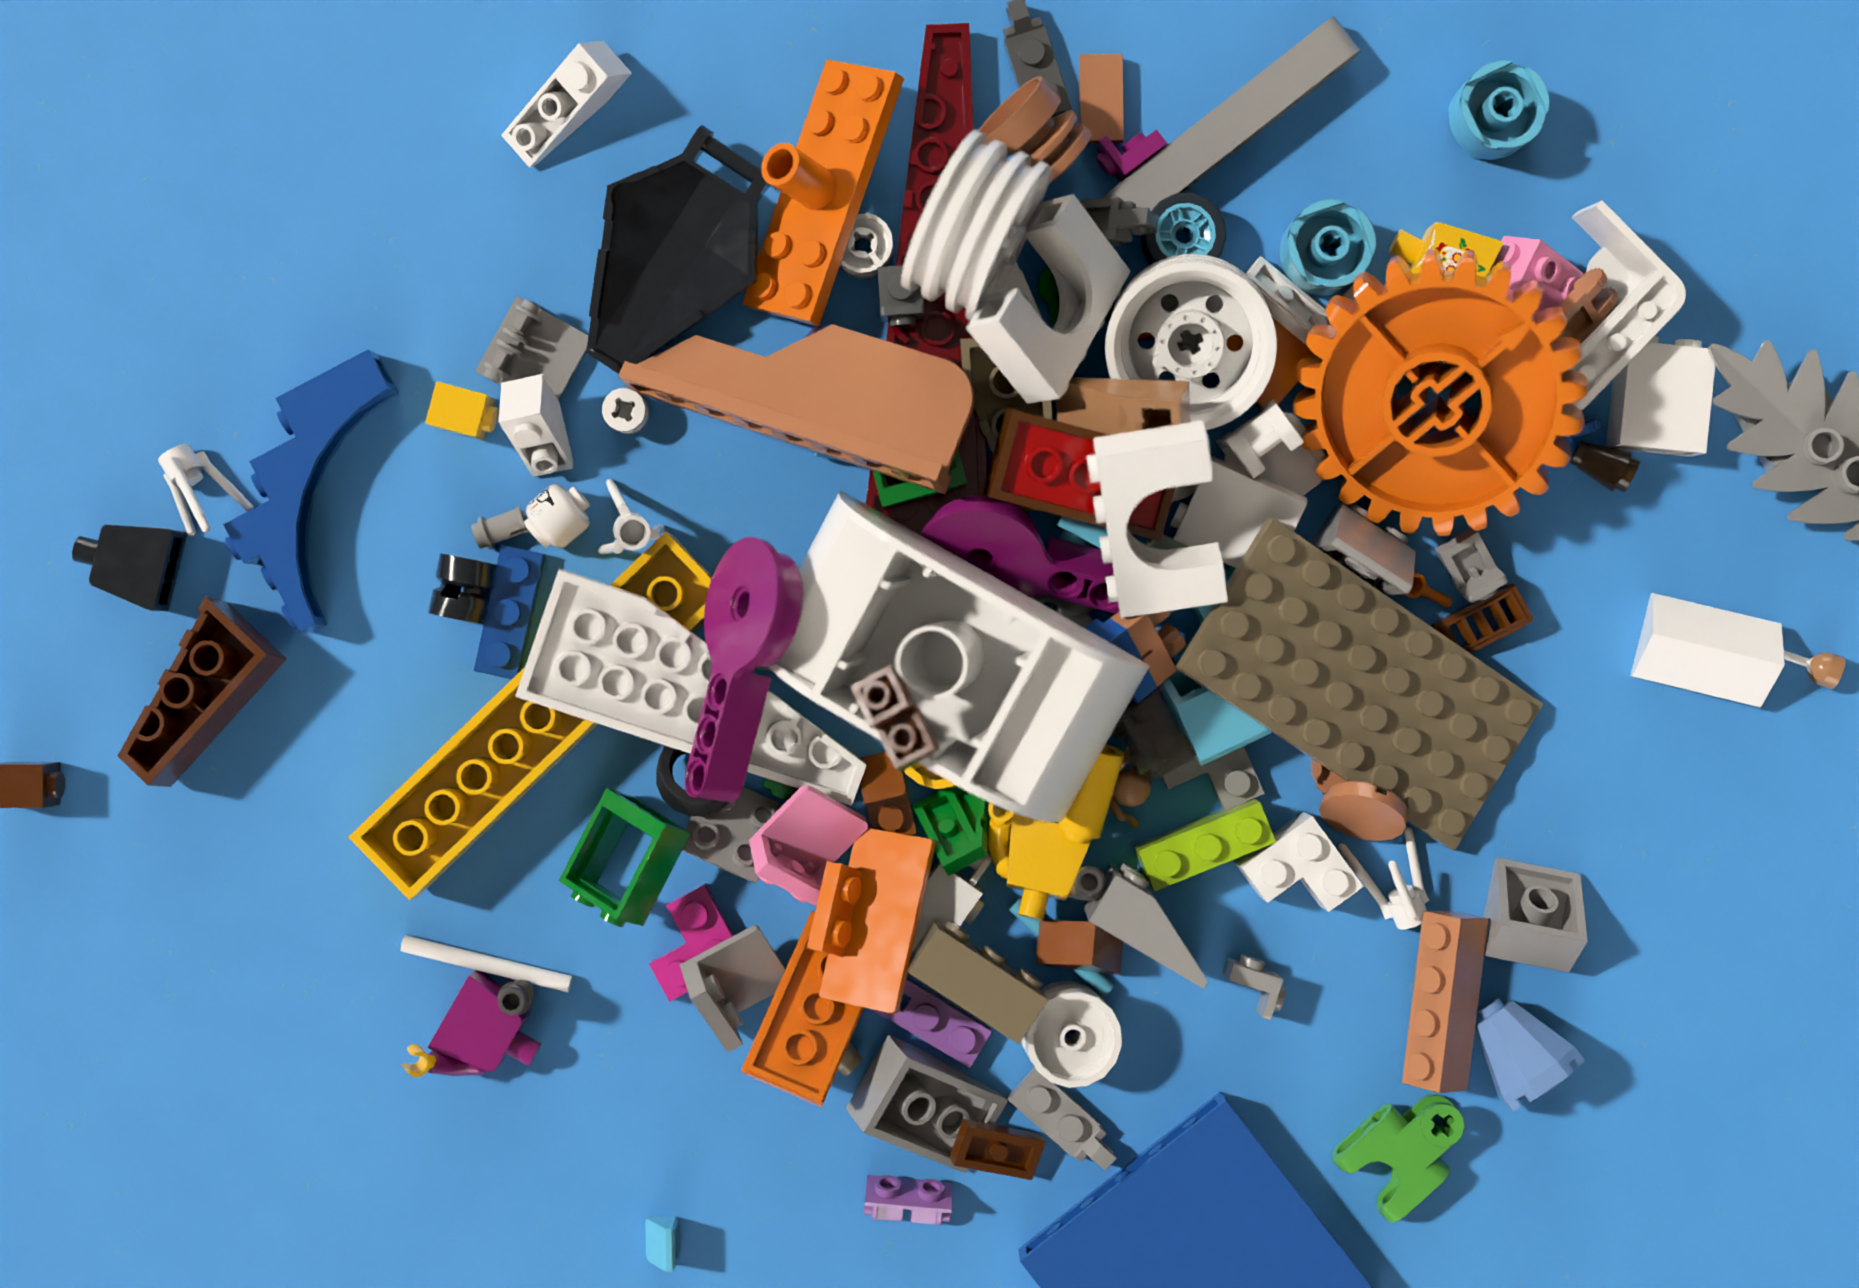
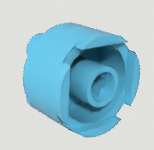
(1495, 86)
(1331, 224)

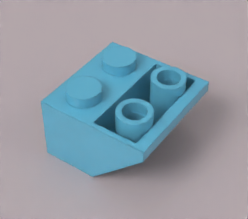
(1207, 720)

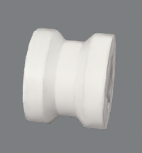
(630, 417)

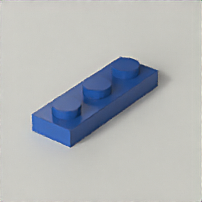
(509, 612)

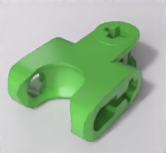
(1407, 1144)

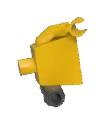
(1040, 862)

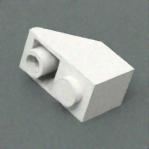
(535, 425)

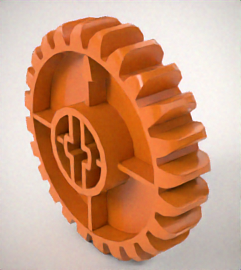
(1467, 456)

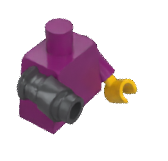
(479, 1030)

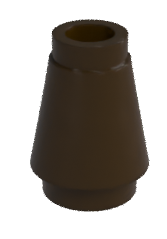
(1606, 465)

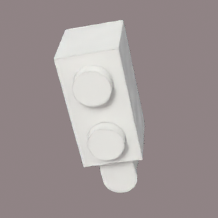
(951, 897)

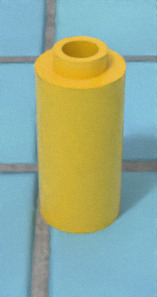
(1090, 807)

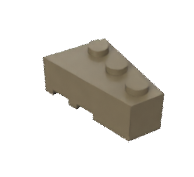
(978, 980)

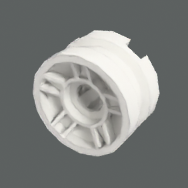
(865, 265)

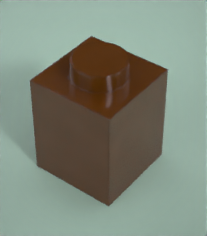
(31, 784)

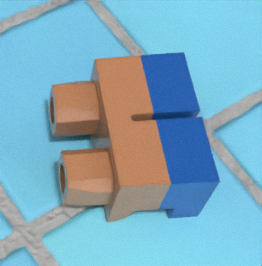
(1140, 639)

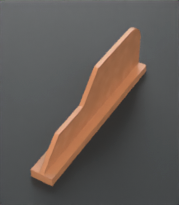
(825, 394)

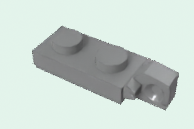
(1062, 1118)

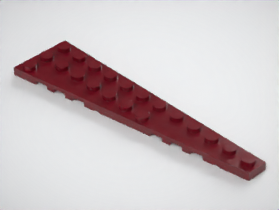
(940, 126)

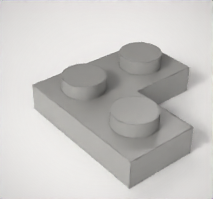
(1230, 776)

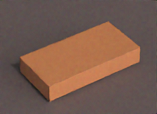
(1102, 96)

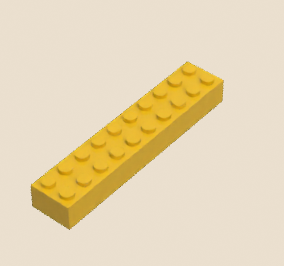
(505, 748)

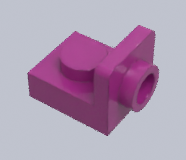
(1136, 153)

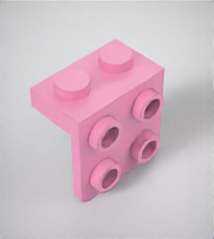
(1539, 262)
(801, 839)

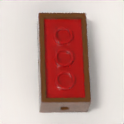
(1047, 469)

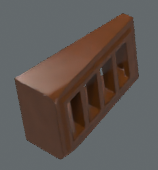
(1515, 604)

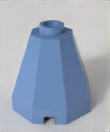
(1523, 1053)

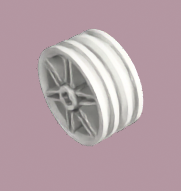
(974, 224)
(1244, 312)

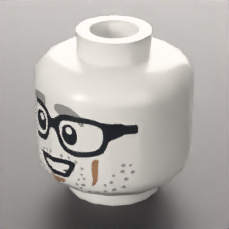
(557, 516)

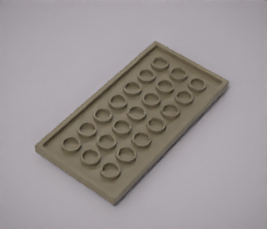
(1359, 682)

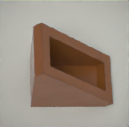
(1078, 947)

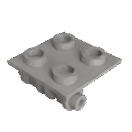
(532, 345)
(725, 835)

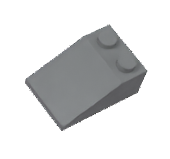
(1367, 550)
(1136, 918)
(920, 1101)

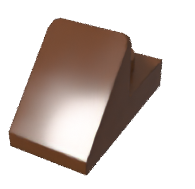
(886, 796)

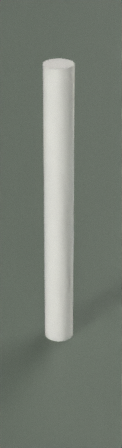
(486, 963)

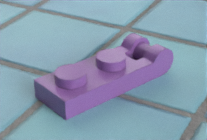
(940, 1024)

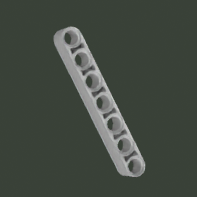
(1240, 117)

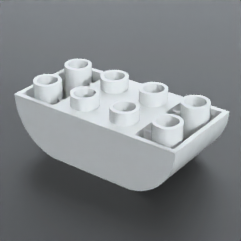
(958, 644)

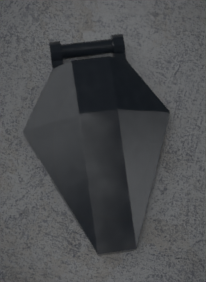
(672, 251)

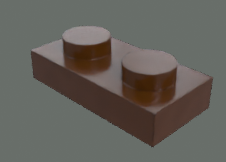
(997, 1149)

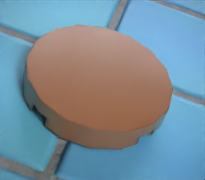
(1362, 812)

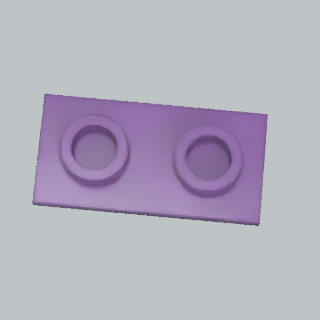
(927, 1199)

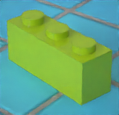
(1204, 844)

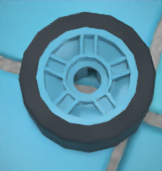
(1189, 212)

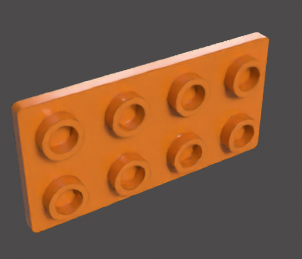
(871, 918)

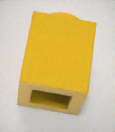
(462, 411)

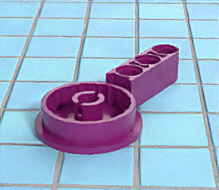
(1008, 547)
(747, 625)

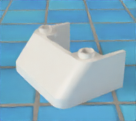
(1646, 301)

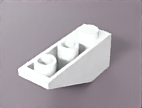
(566, 100)

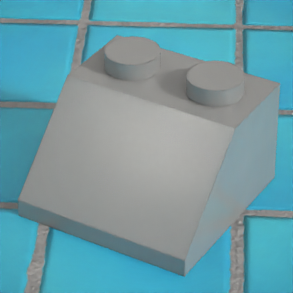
(1535, 915)

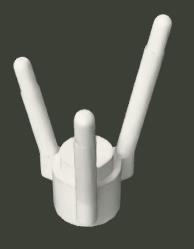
(184, 470)
(630, 528)
(1405, 903)

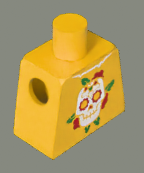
(1450, 243)

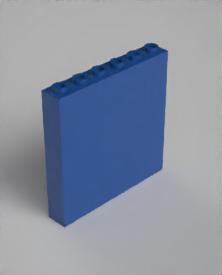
(1193, 1214)

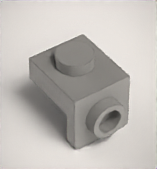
(1471, 566)
(1252, 973)

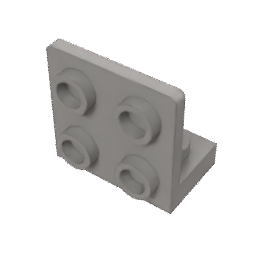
(731, 980)

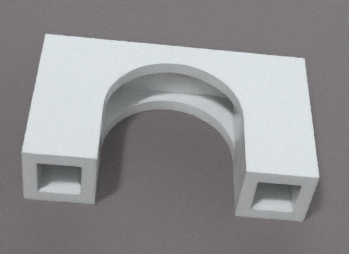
(1088, 281)
(1128, 471)

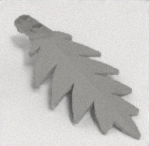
(1796, 425)

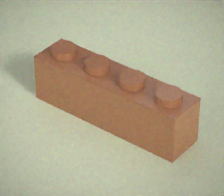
(1445, 1001)

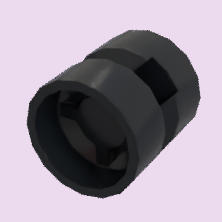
(454, 574)

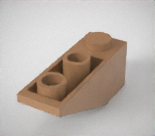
(1124, 404)

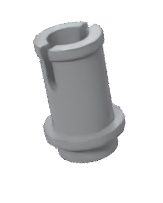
(499, 528)

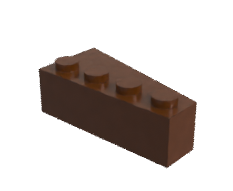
(207, 685)

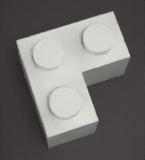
(1304, 855)

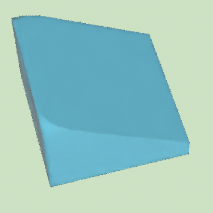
(662, 1242)

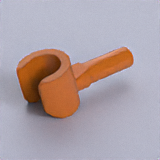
(1420, 588)

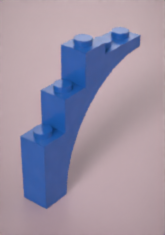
(277, 531)

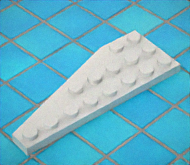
(648, 675)

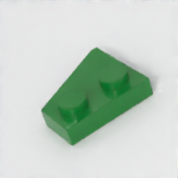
(957, 825)

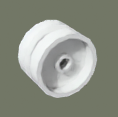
(1088, 1051)

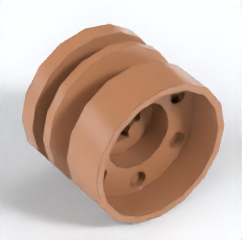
(1028, 127)

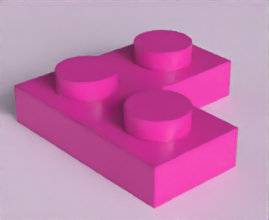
(701, 928)

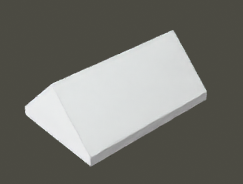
(1709, 650)

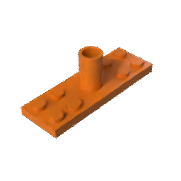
(821, 189)

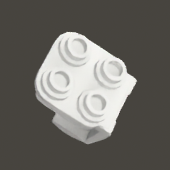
(1273, 450)

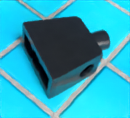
(134, 563)

